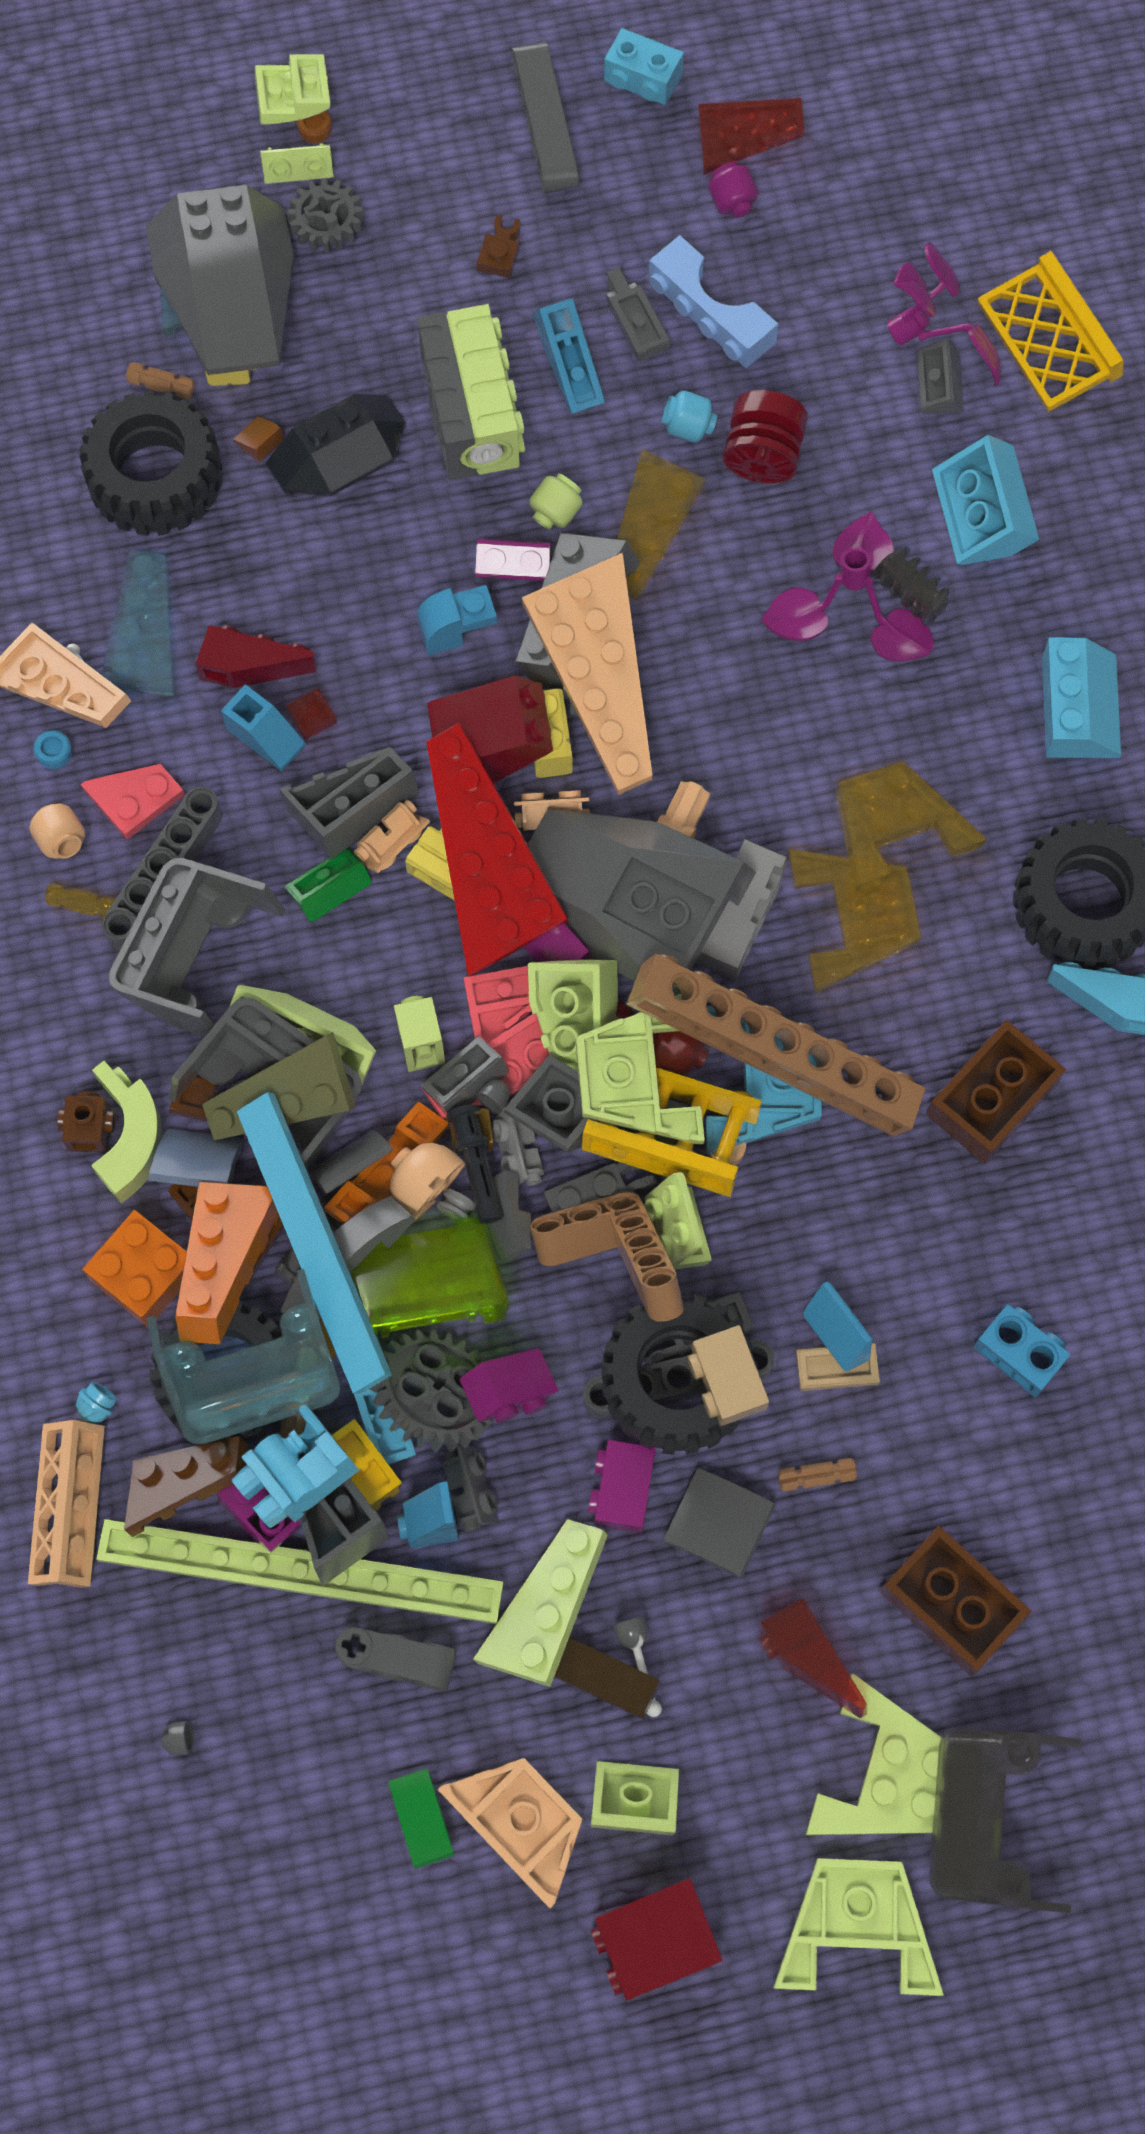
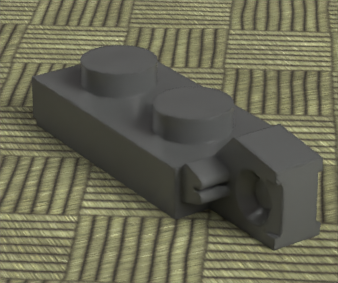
(635, 317)

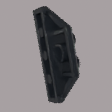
(338, 446)

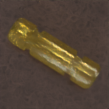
(77, 900)

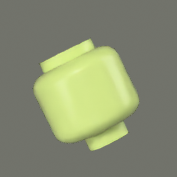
(556, 501)

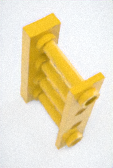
(663, 1159)

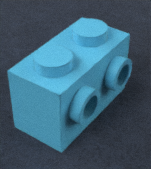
(643, 66)

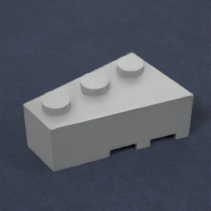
(739, 925)

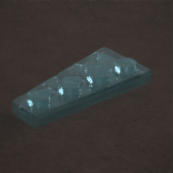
(141, 631)

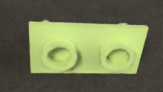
(297, 164)

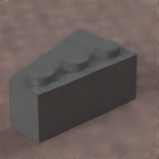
(351, 801)
(341, 1530)

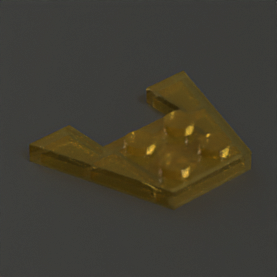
(891, 807)
(871, 921)

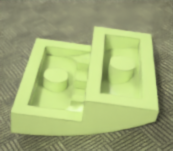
(292, 90)

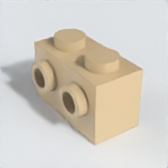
(728, 1375)

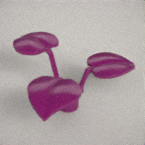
(915, 319)
(858, 551)

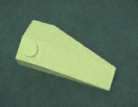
(571, 1001)

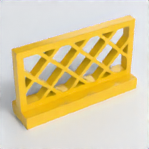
(1080, 324)

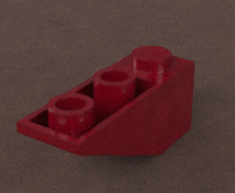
(242, 659)

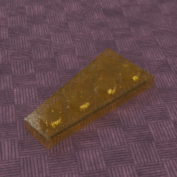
(655, 512)

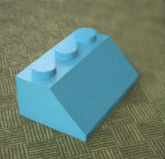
(985, 502)
(1080, 700)

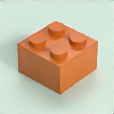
(138, 1268)

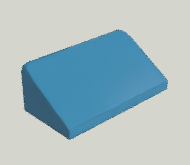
(838, 1328)

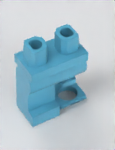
(293, 1482)

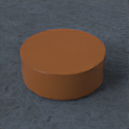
(315, 128)

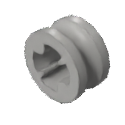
(456, 1205)

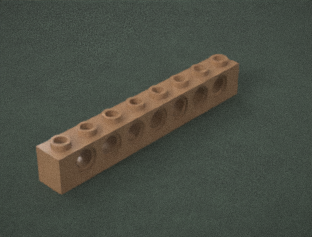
(654, 996)

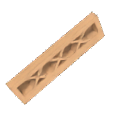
(71, 1503)

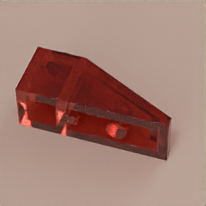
(807, 1654)

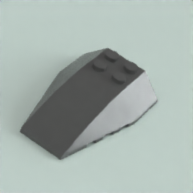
(225, 274)

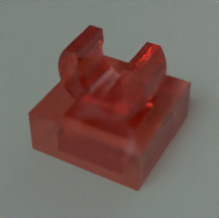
(311, 714)

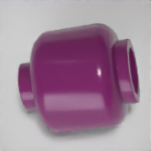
(733, 189)

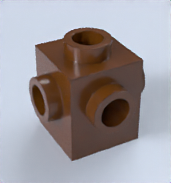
(86, 1122)

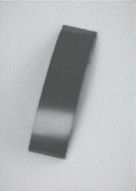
(360, 1235)

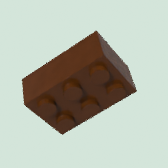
(995, 1092)
(955, 1601)

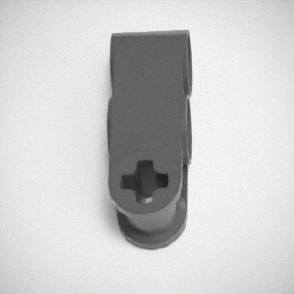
(398, 1658)

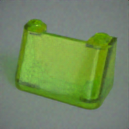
(432, 1279)

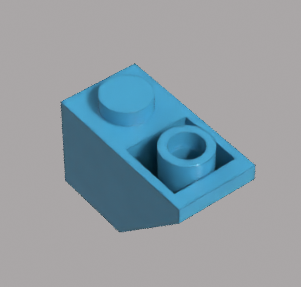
(262, 728)

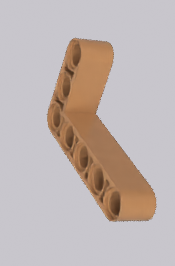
(609, 1224)

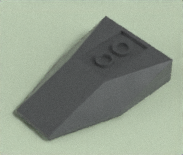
(636, 886)

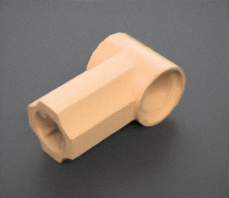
(686, 808)

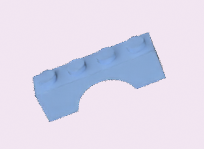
(741, 330)

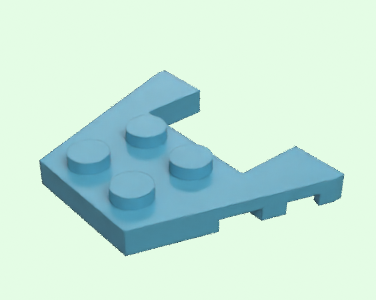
(780, 1108)

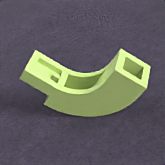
(129, 1161)

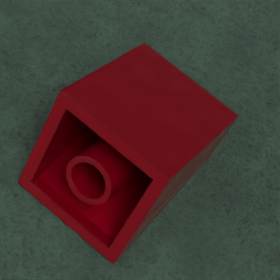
(502, 721)
(656, 1940)

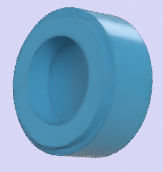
(53, 749)

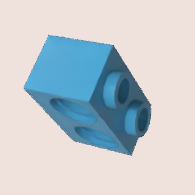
(1015, 1358)

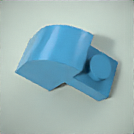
(448, 615)

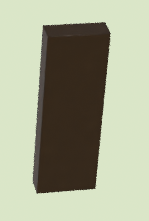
(607, 1678)

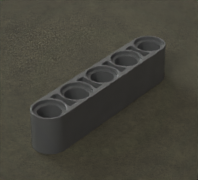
(545, 117)
(164, 849)
(662, 1391)

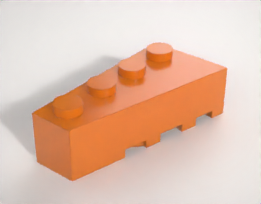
(223, 1246)

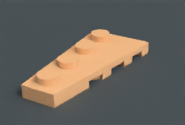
(56, 677)

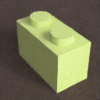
(419, 1033)

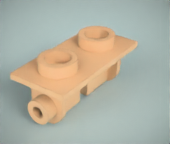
(535, 807)
(380, 849)

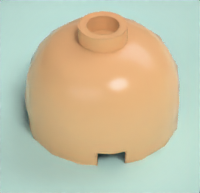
(423, 1176)

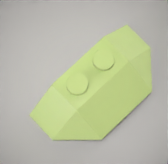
(315, 1024)

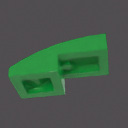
(421, 1818)

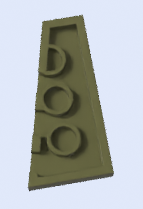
(305, 1085)

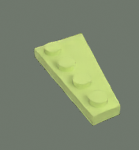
(542, 1614)

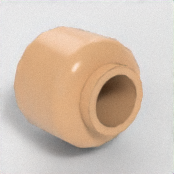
(57, 831)

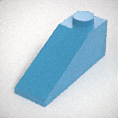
(569, 355)
(429, 1518)

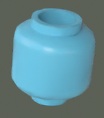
(689, 416)

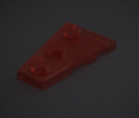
(746, 128)

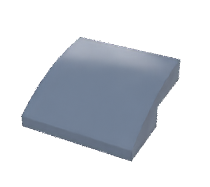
(194, 1158)

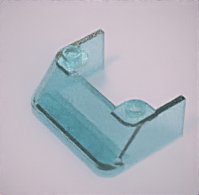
(250, 1384)

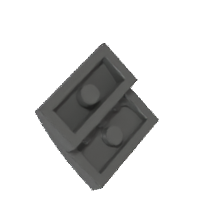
(349, 1161)
(719, 1522)

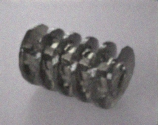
(912, 585)

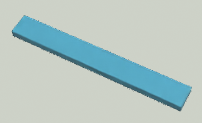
(314, 1244)

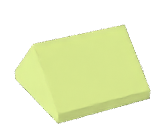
(635, 1798)

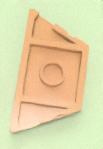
(521, 1822)

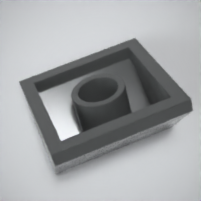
(551, 1105)

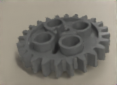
(431, 1389)

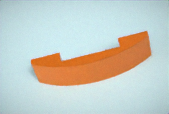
(373, 1183)

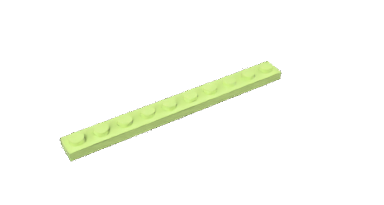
(294, 1572)

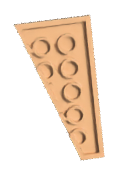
(592, 647)

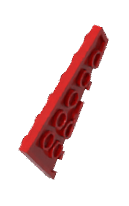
(493, 873)

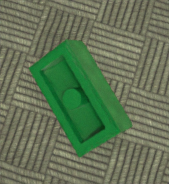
(329, 884)

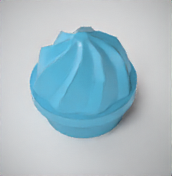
(95, 1403)

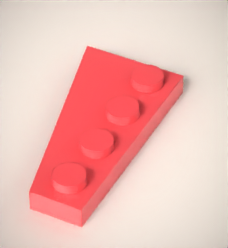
(521, 1052)

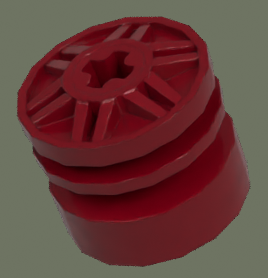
(765, 436)

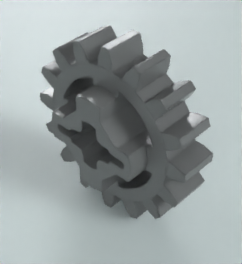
(325, 215)

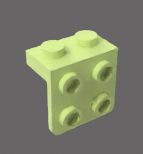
(678, 1222)

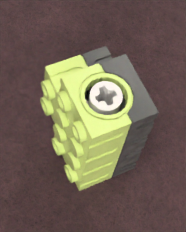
(470, 392)

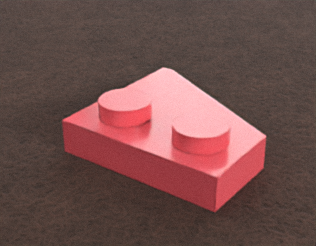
(134, 796)
(497, 1001)

